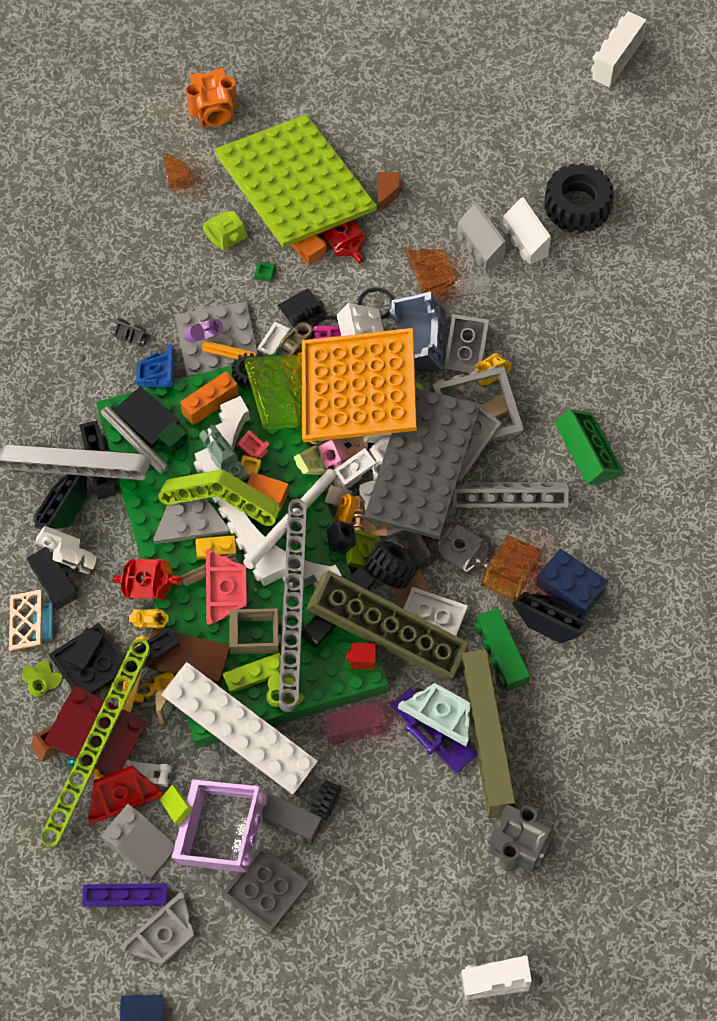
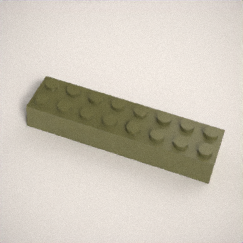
(387, 625)
(488, 733)

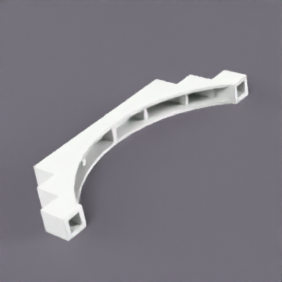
(272, 565)

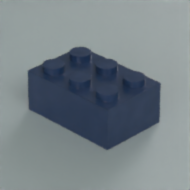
(571, 581)

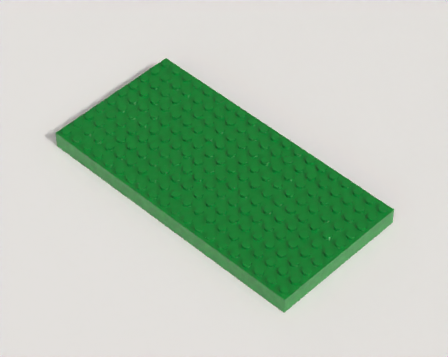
(324, 670)

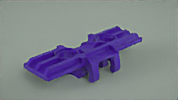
(455, 757)

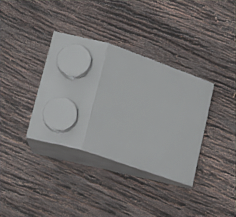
(466, 343)
(138, 841)

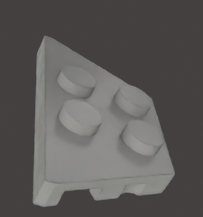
(189, 521)
(163, 934)

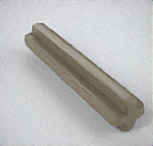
(200, 573)

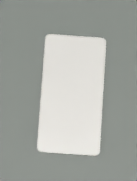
(335, 493)

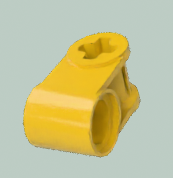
(490, 362)

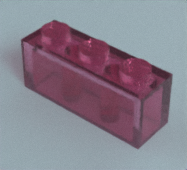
(354, 723)

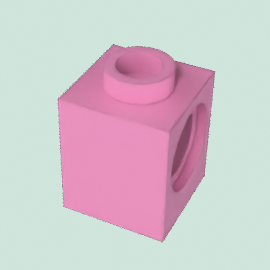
(327, 453)

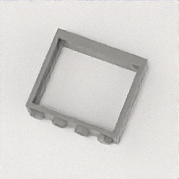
(502, 433)

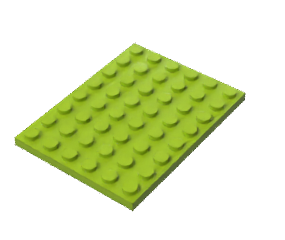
(295, 180)

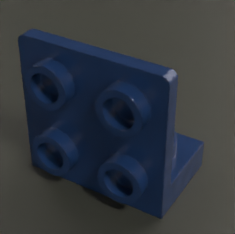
(142, 1008)

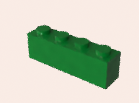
(502, 649)

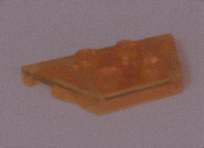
(431, 270)

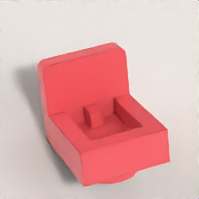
(252, 445)

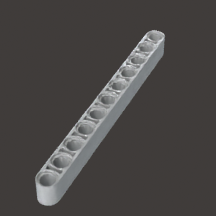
(292, 613)

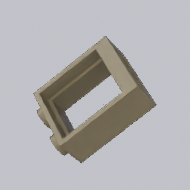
(249, 615)

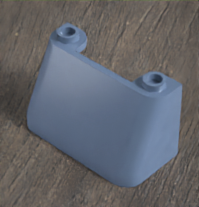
(428, 321)

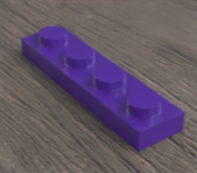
(124, 895)

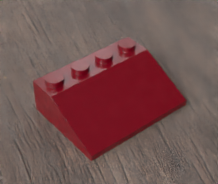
(76, 722)

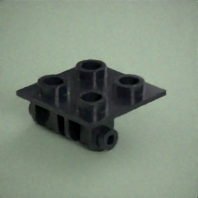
(302, 308)

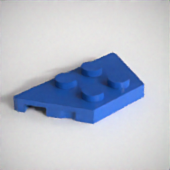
(156, 369)

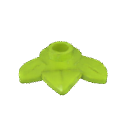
(41, 676)
(273, 684)

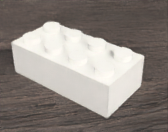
(618, 49)

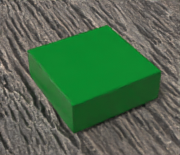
(264, 271)

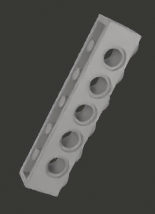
(511, 494)

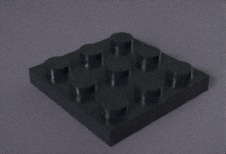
(101, 669)

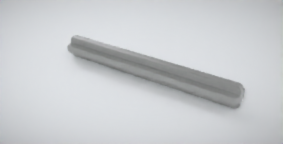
(134, 439)

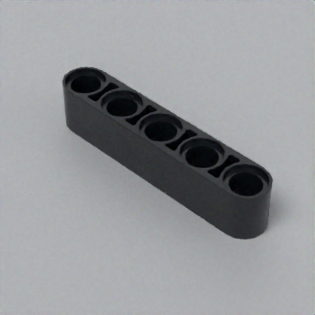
(318, 627)

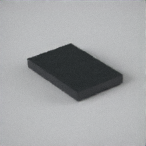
(145, 415)

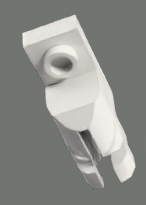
(352, 470)
(66, 549)

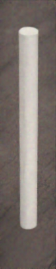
(281, 528)

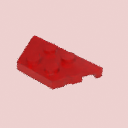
(117, 790)

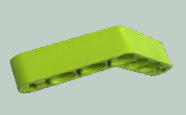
(227, 488)

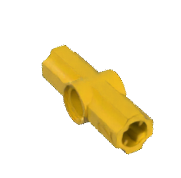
(148, 618)

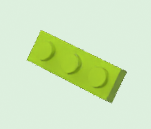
(252, 673)

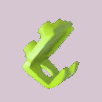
(225, 230)

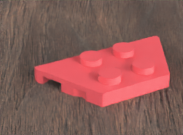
(224, 586)

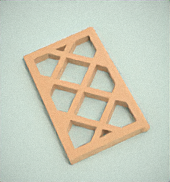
(36, 627)

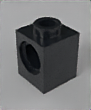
(341, 537)

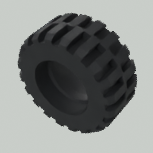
(577, 216)

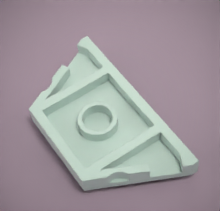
(440, 711)

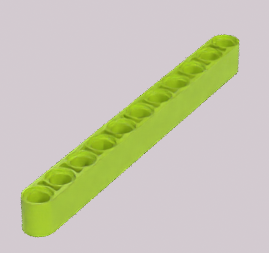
(87, 749)

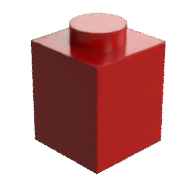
(362, 656)

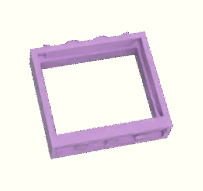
(189, 826)

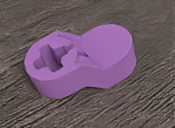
(212, 328)

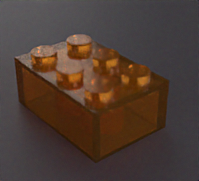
(511, 567)

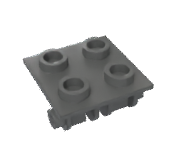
(123, 329)

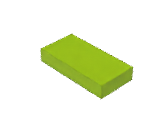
(176, 804)

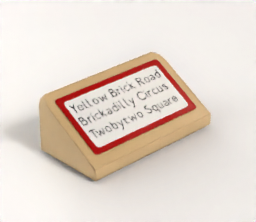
(163, 707)

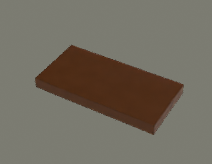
(202, 654)

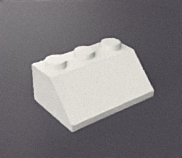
(526, 232)

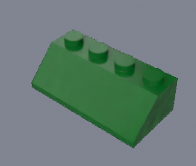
(588, 447)

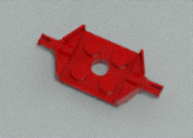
(346, 242)
(156, 582)

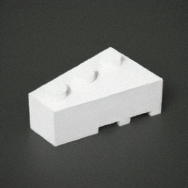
(496, 978)

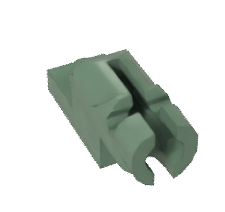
(223, 454)

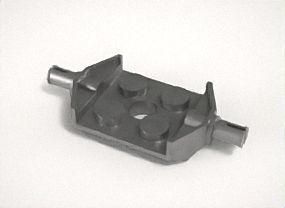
(470, 557)

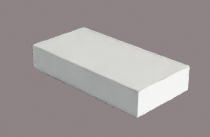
(271, 341)

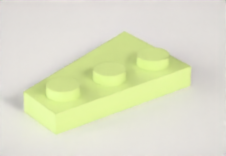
(311, 461)

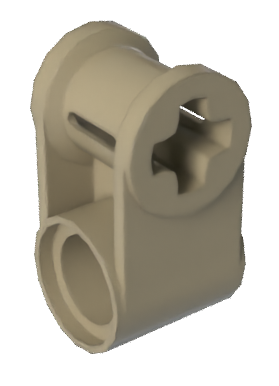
(293, 341)

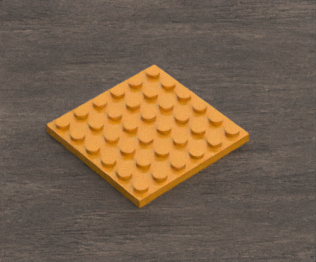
(358, 385)

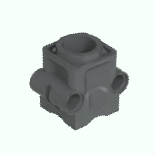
(521, 839)

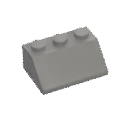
(481, 237)

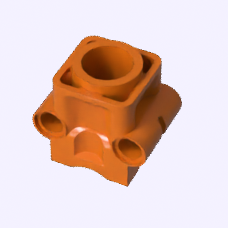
(212, 98)

